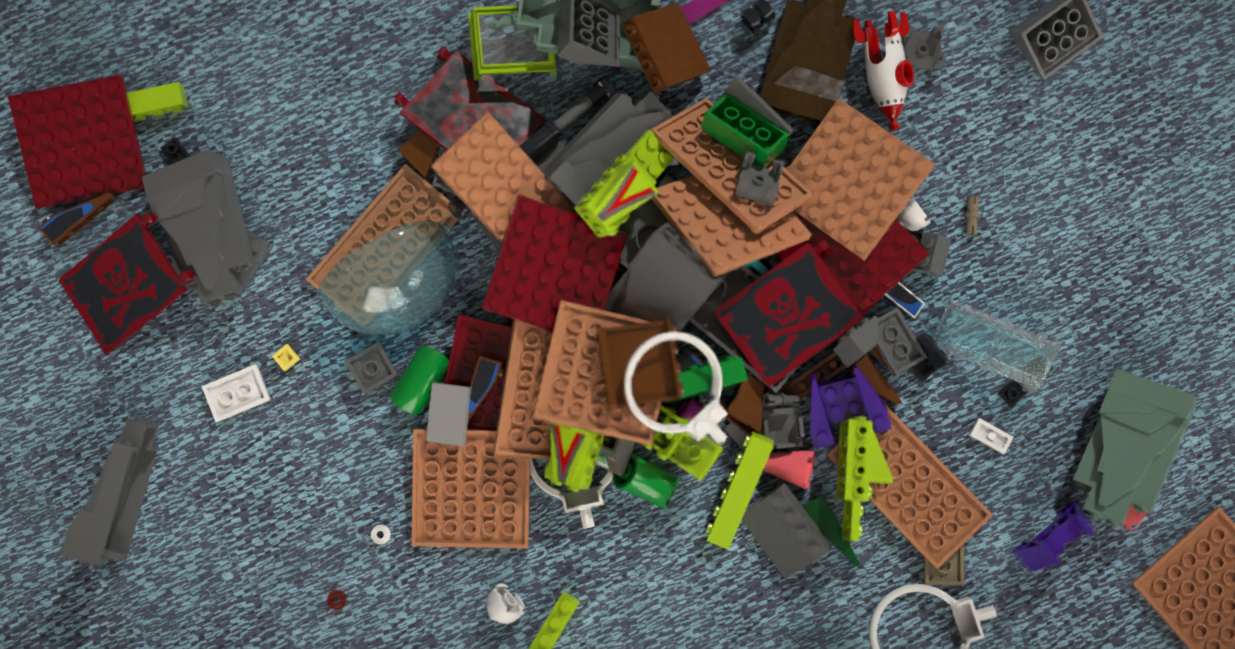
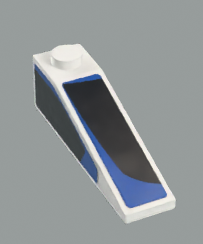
(904, 300)

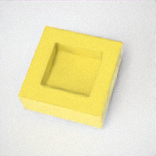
(286, 357)

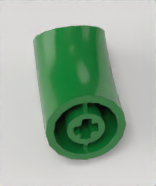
(415, 384)
(647, 481)

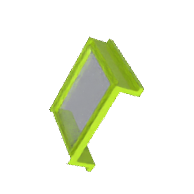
(506, 48)

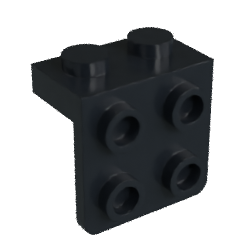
(935, 358)

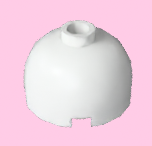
(913, 217)
(503, 606)

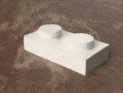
(991, 436)

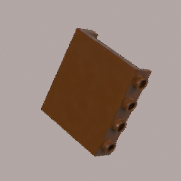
(666, 47)
(655, 373)

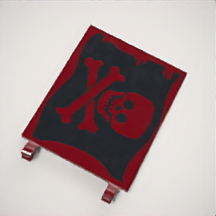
(456, 101)
(124, 283)
(789, 314)

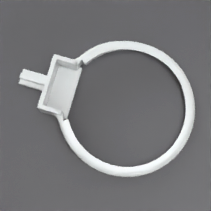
(707, 419)
(577, 501)
(963, 610)

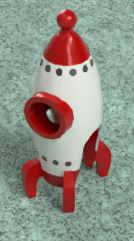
(889, 76)

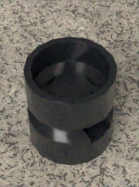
(756, 16)

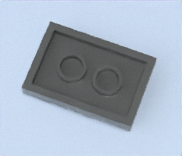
(897, 343)

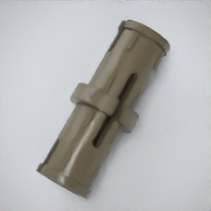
(972, 215)

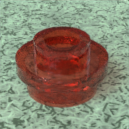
(330, 599)

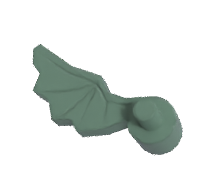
(505, 20)

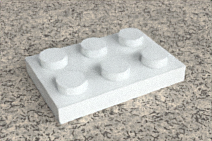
(236, 393)

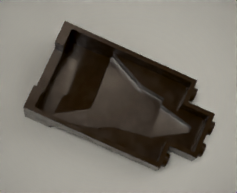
(809, 60)

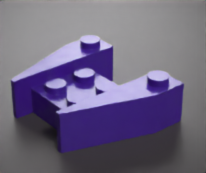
(843, 400)
(1041, 550)

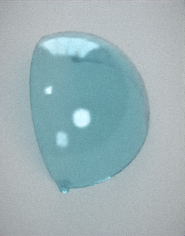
(392, 280)

